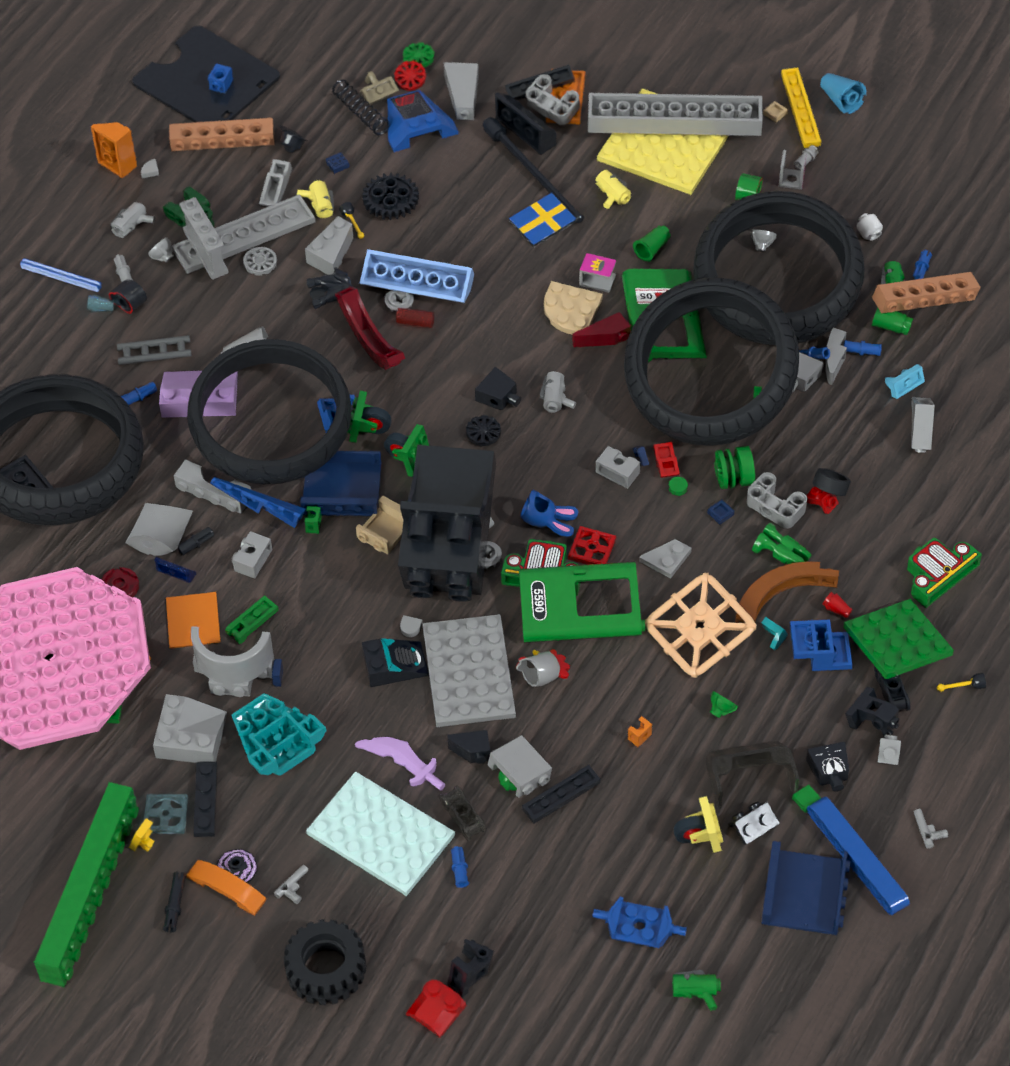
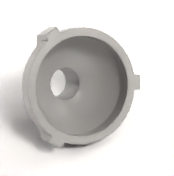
(762, 239)
(162, 250)

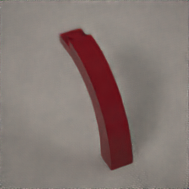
(365, 330)

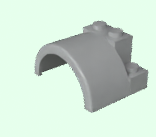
(233, 673)

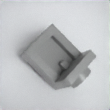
(889, 750)

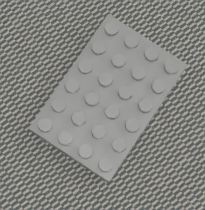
(468, 670)

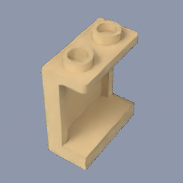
(384, 528)

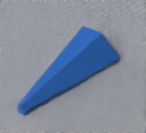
(256, 501)

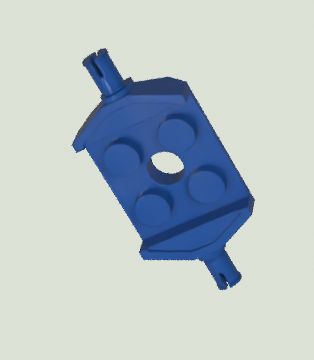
(624, 916)

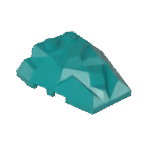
(276, 735)

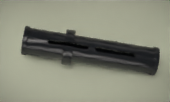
(173, 908)

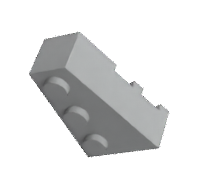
(330, 246)

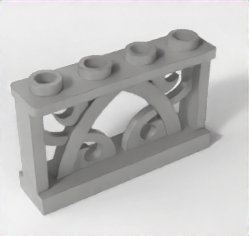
(203, 238)

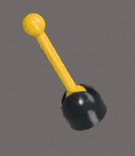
(347, 211)
(977, 681)

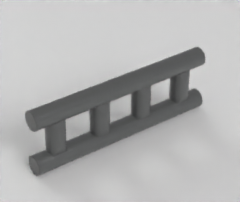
(162, 343)

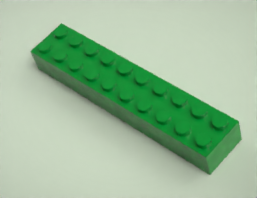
(86, 885)

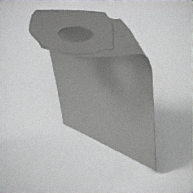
(158, 529)

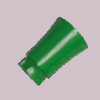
(651, 243)
(892, 321)

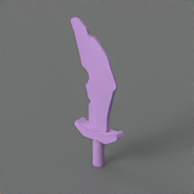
(404, 756)

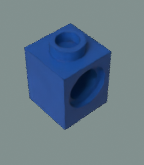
(220, 78)

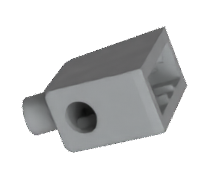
(809, 371)

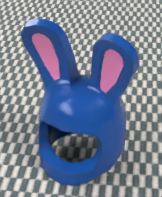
(542, 512)

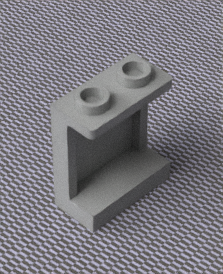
(521, 765)

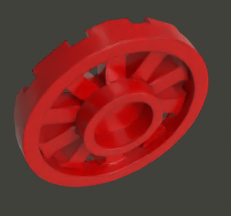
(410, 75)

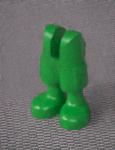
(788, 550)

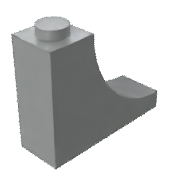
(922, 423)

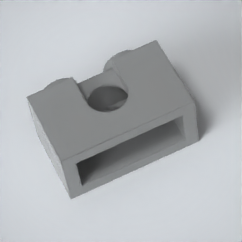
(617, 467)
(252, 555)

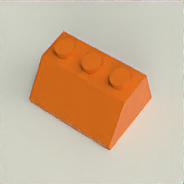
(114, 147)

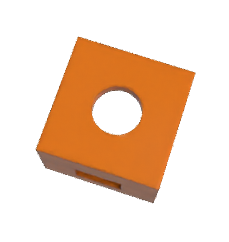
(639, 735)

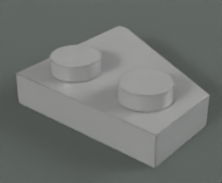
(667, 557)

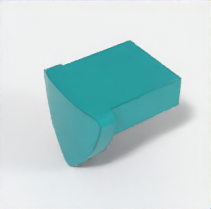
(779, 633)

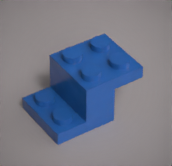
(825, 648)

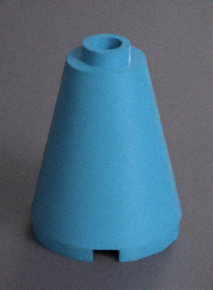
(844, 92)

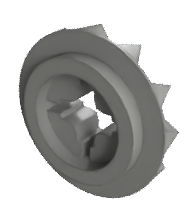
(406, 298)
(495, 554)

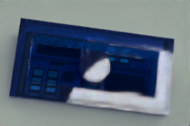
(174, 570)

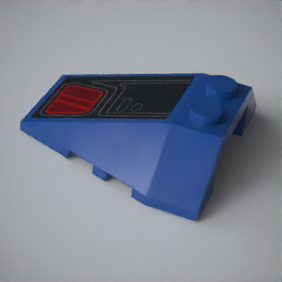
(413, 116)

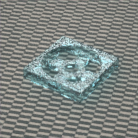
(181, 799)

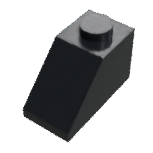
(470, 745)

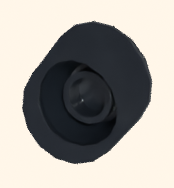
(290, 139)

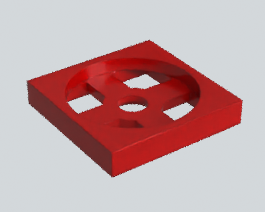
(596, 535)

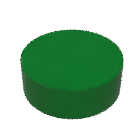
(678, 486)

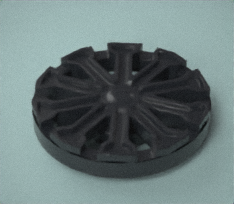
(483, 430)

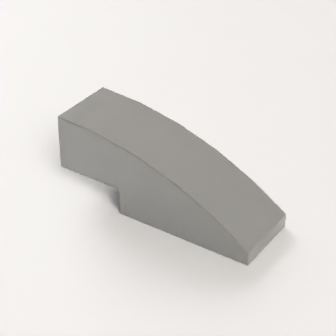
(275, 183)
(837, 354)

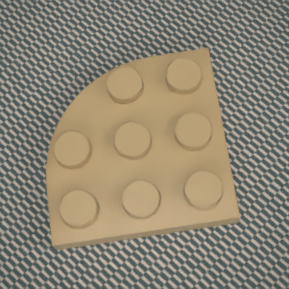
(570, 307)

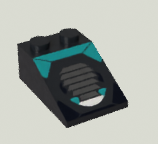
(393, 661)

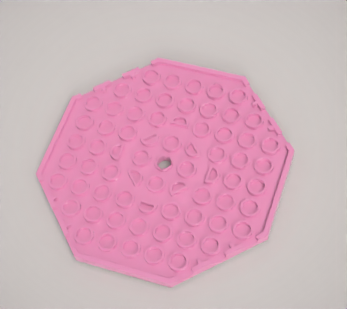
(95, 661)

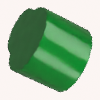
(748, 186)

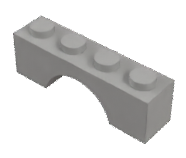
(190, 479)

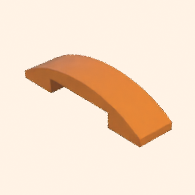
(228, 885)

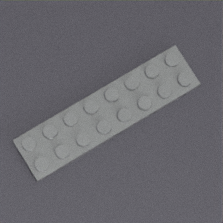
(251, 230)

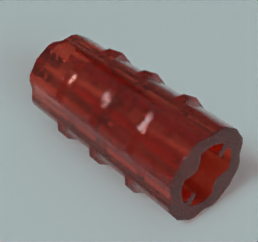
(415, 317)

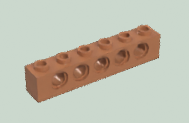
(221, 134)
(926, 292)

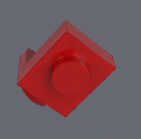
(822, 498)

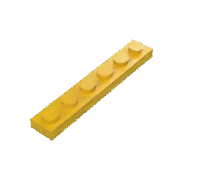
(800, 107)

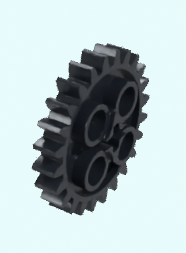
(390, 196)

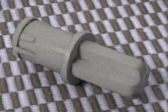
(123, 269)

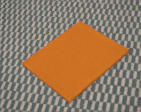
(190, 611)

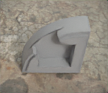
(149, 169)

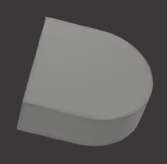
(410, 626)

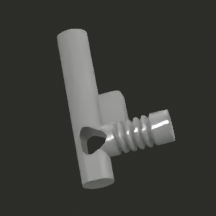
(928, 830)
(291, 885)

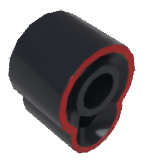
(128, 296)

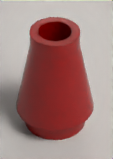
(837, 605)

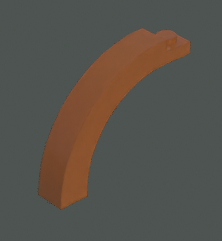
(782, 579)

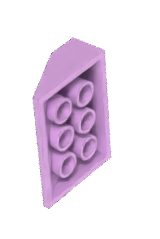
(177, 388)

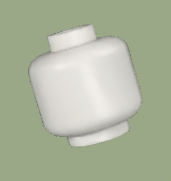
(869, 226)

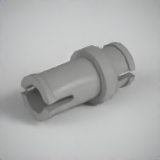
(810, 156)

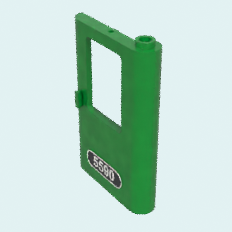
(551, 605)

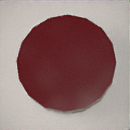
(123, 579)

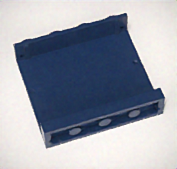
(345, 485)
(805, 891)

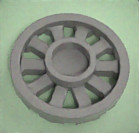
(260, 260)

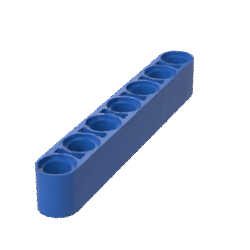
(861, 858)

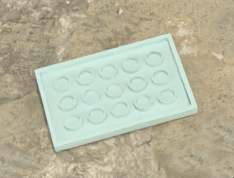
(380, 833)

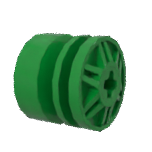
(738, 467)

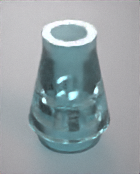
(97, 303)

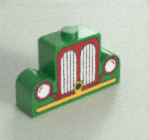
(537, 555)
(939, 568)

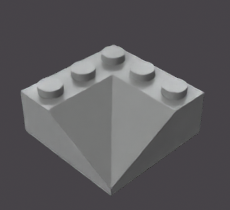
(188, 730)

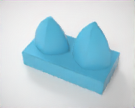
(905, 381)

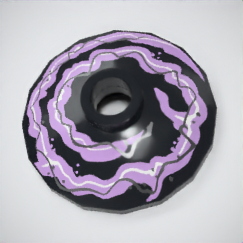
(247, 864)

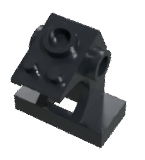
(883, 719)
(472, 971)

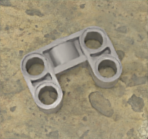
(548, 104)
(781, 512)

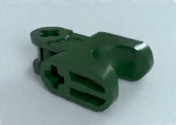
(176, 214)

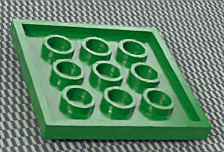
(898, 638)

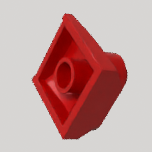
(437, 1007)

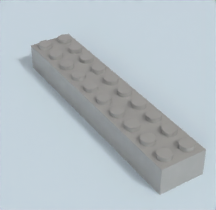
(675, 114)

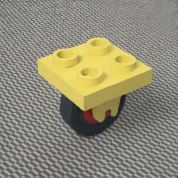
(700, 827)

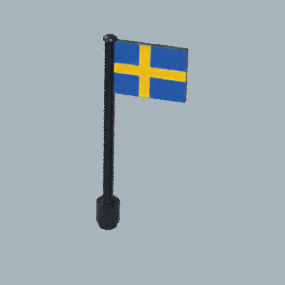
(548, 214)

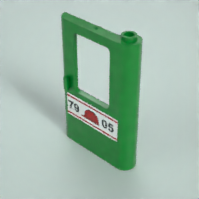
(642, 288)

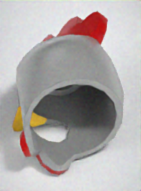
(547, 667)

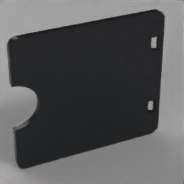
(186, 85)

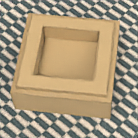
(775, 111)

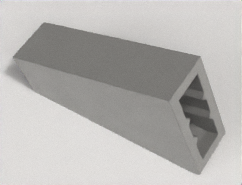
(462, 87)

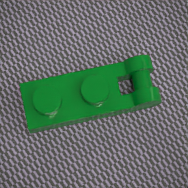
(251, 619)

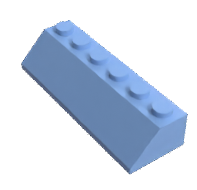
(417, 276)

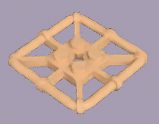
(698, 613)

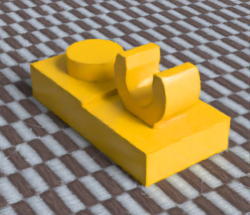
(142, 837)

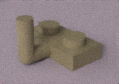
(378, 89)

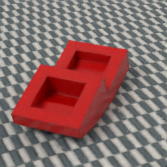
(666, 460)

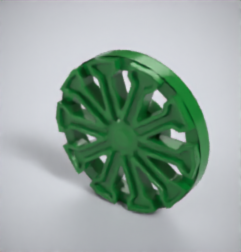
(419, 54)

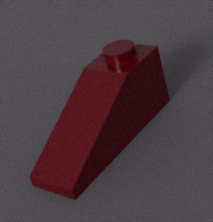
(604, 332)

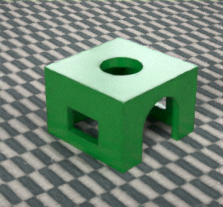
(313, 522)

